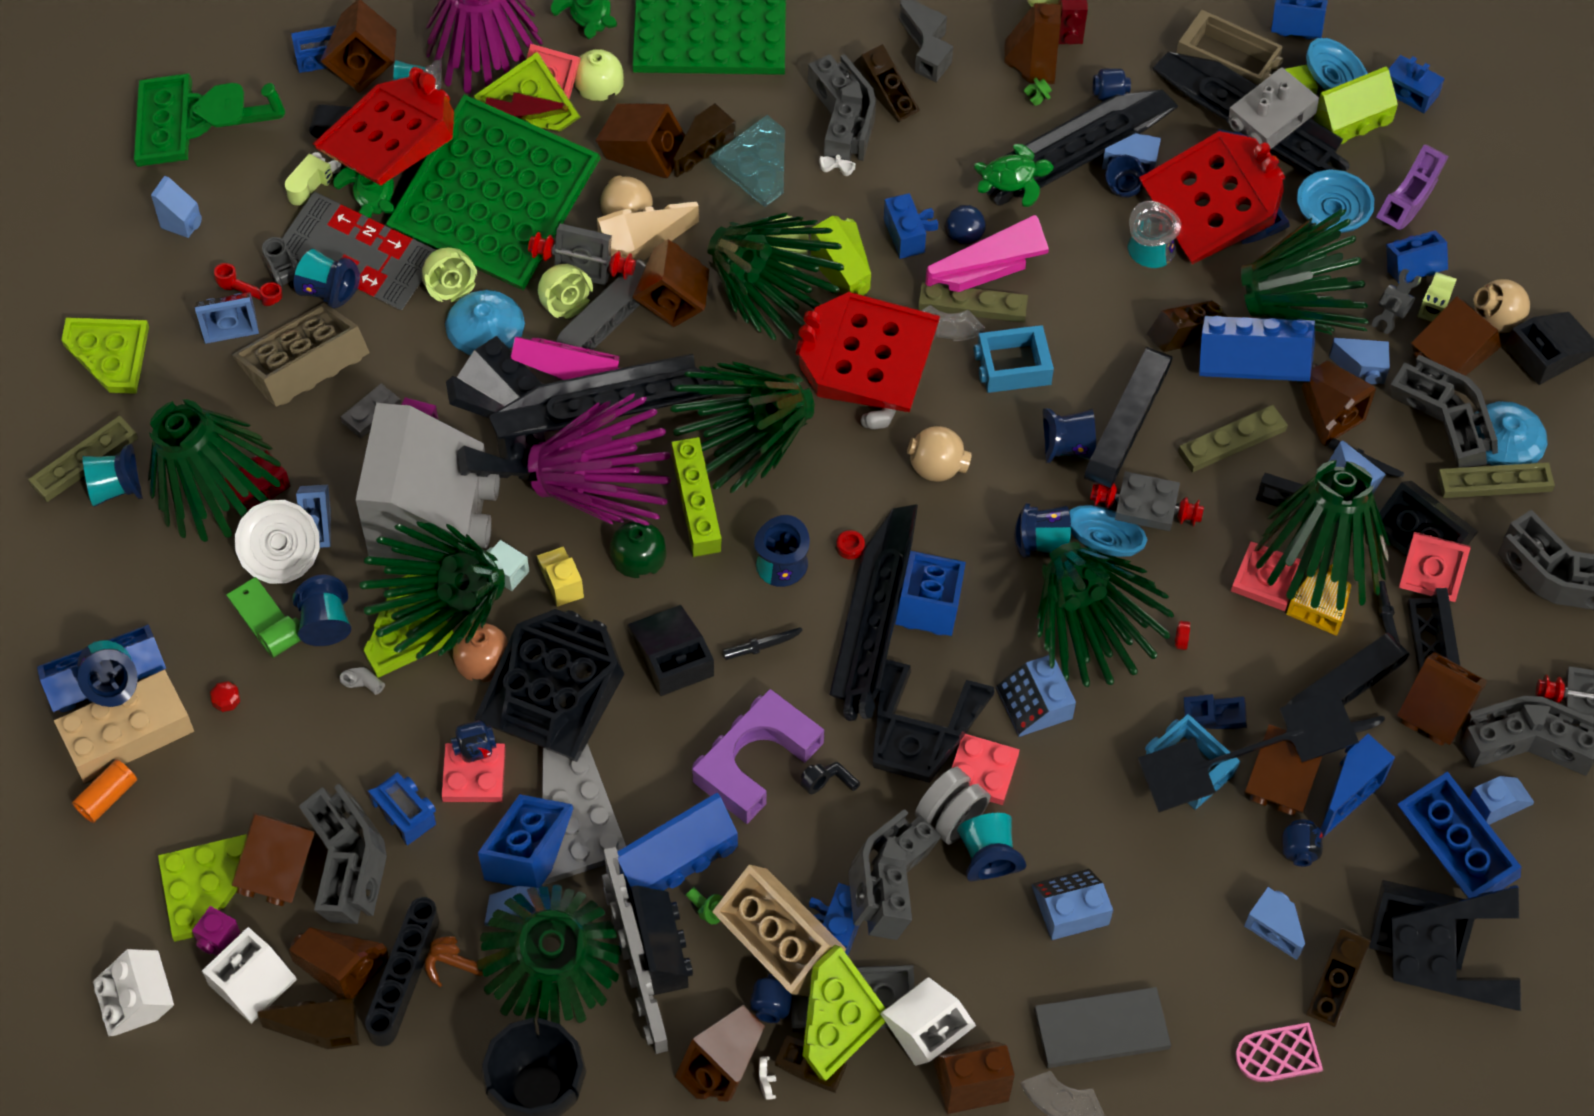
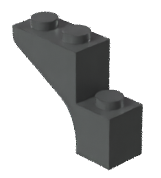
(927, 30)

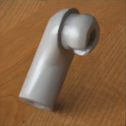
(878, 419)
(361, 677)

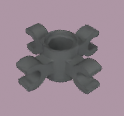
(1396, 301)

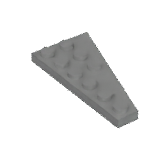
(592, 820)
(631, 948)

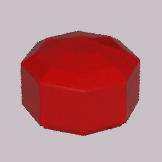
(225, 696)

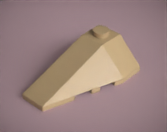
(645, 230)

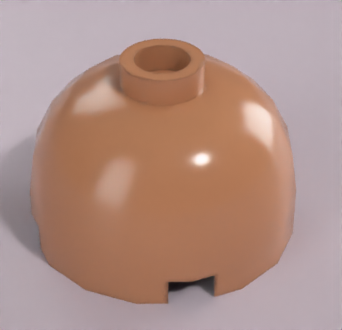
(482, 654)

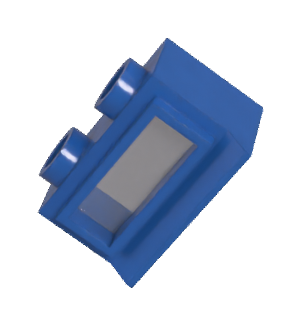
(310, 47)
(404, 807)

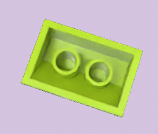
(1358, 105)

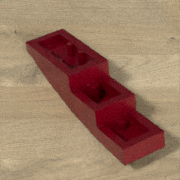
(528, 106)

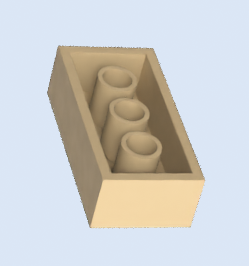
(127, 731)
(775, 928)

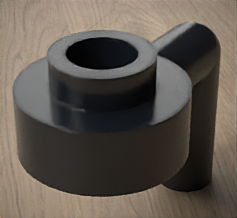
(817, 776)

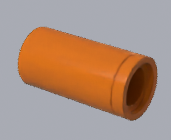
(104, 791)

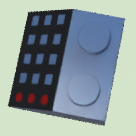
(227, 317)
(1036, 696)
(1073, 903)

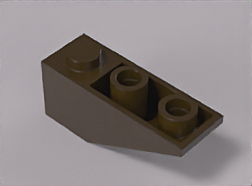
(887, 83)
(706, 135)
(1182, 324)
(1338, 976)
(321, 1024)

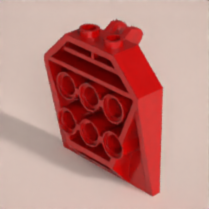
(391, 127)
(1245, 164)
(832, 330)

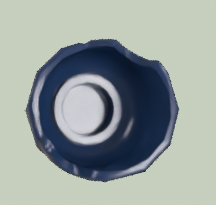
(1123, 176)
(965, 224)

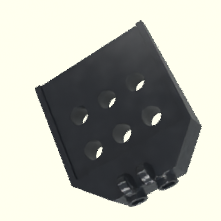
(545, 722)

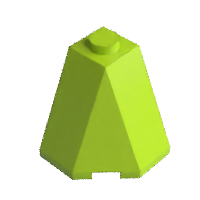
(856, 272)

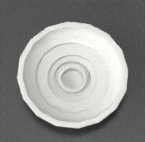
(277, 541)

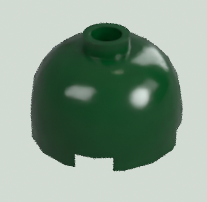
(637, 549)

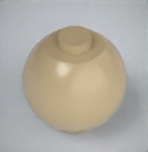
(625, 194)
(1502, 304)
(938, 454)

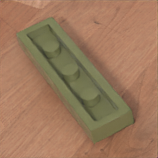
(978, 301)
(1232, 438)
(69, 467)
(1495, 480)

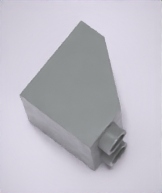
(415, 477)

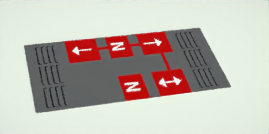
(386, 259)

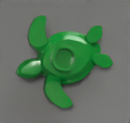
(590, 14)
(1014, 173)
(368, 194)

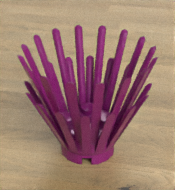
(481, 24)
(569, 463)

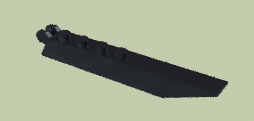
(1220, 88)
(1091, 132)
(561, 402)
(873, 613)

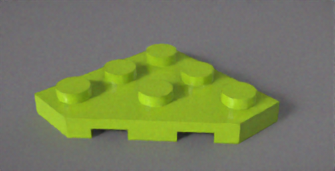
(536, 80)
(108, 350)
(380, 650)
(197, 880)
(839, 1014)

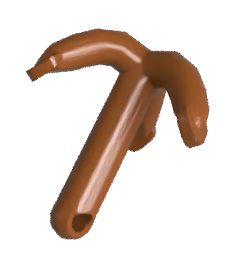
(446, 951)

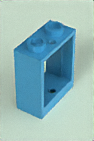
(1018, 377)
(1207, 745)

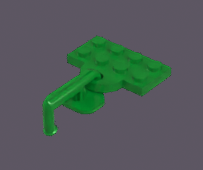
(173, 114)

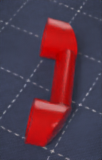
(226, 278)

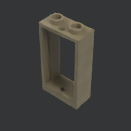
(1235, 37)

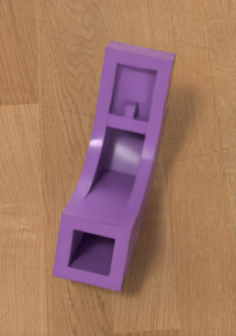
(1408, 199)

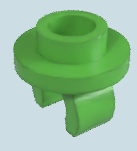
(1041, 89)

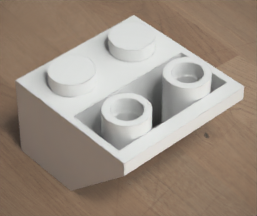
(249, 975)
(133, 991)
(927, 1021)

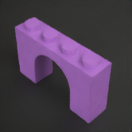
(767, 719)

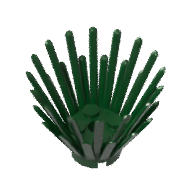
(745, 258)
(1287, 271)
(772, 406)
(189, 441)
(1339, 504)
(460, 582)
(1080, 584)
(546, 972)

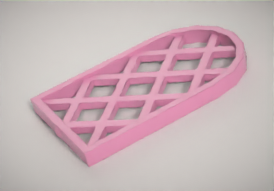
(1275, 1076)

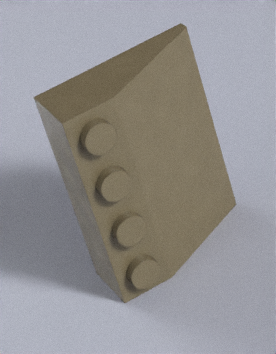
(302, 354)

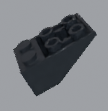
(1550, 345)
(672, 649)

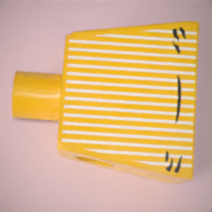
(1326, 615)

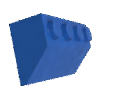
(1257, 348)
(60, 676)
(1460, 837)
(679, 847)

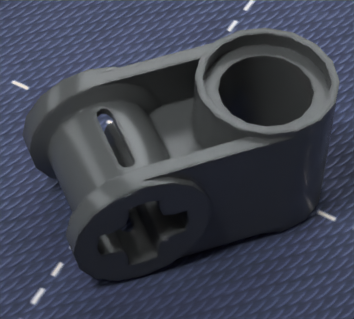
(282, 265)

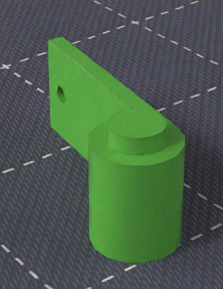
(265, 618)

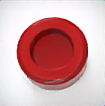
(850, 544)
(1182, 635)

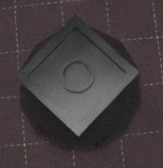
(533, 1071)

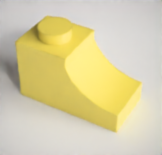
(561, 576)

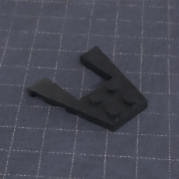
(512, 450)
(915, 746)
(1427, 948)

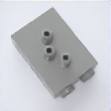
(1273, 108)

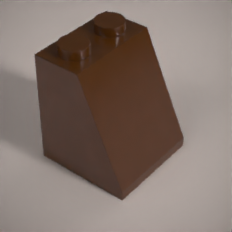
(360, 46)
(642, 137)
(673, 284)
(1458, 338)
(1441, 699)
(1281, 776)
(272, 859)
(975, 1076)

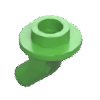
(705, 905)

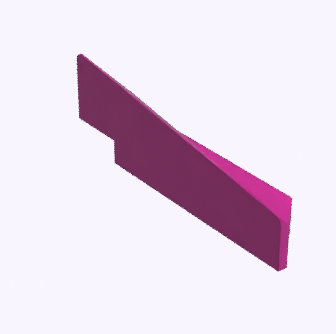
(990, 257)
(562, 359)

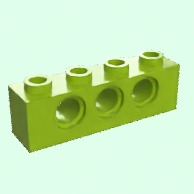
(696, 497)

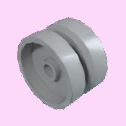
(951, 803)

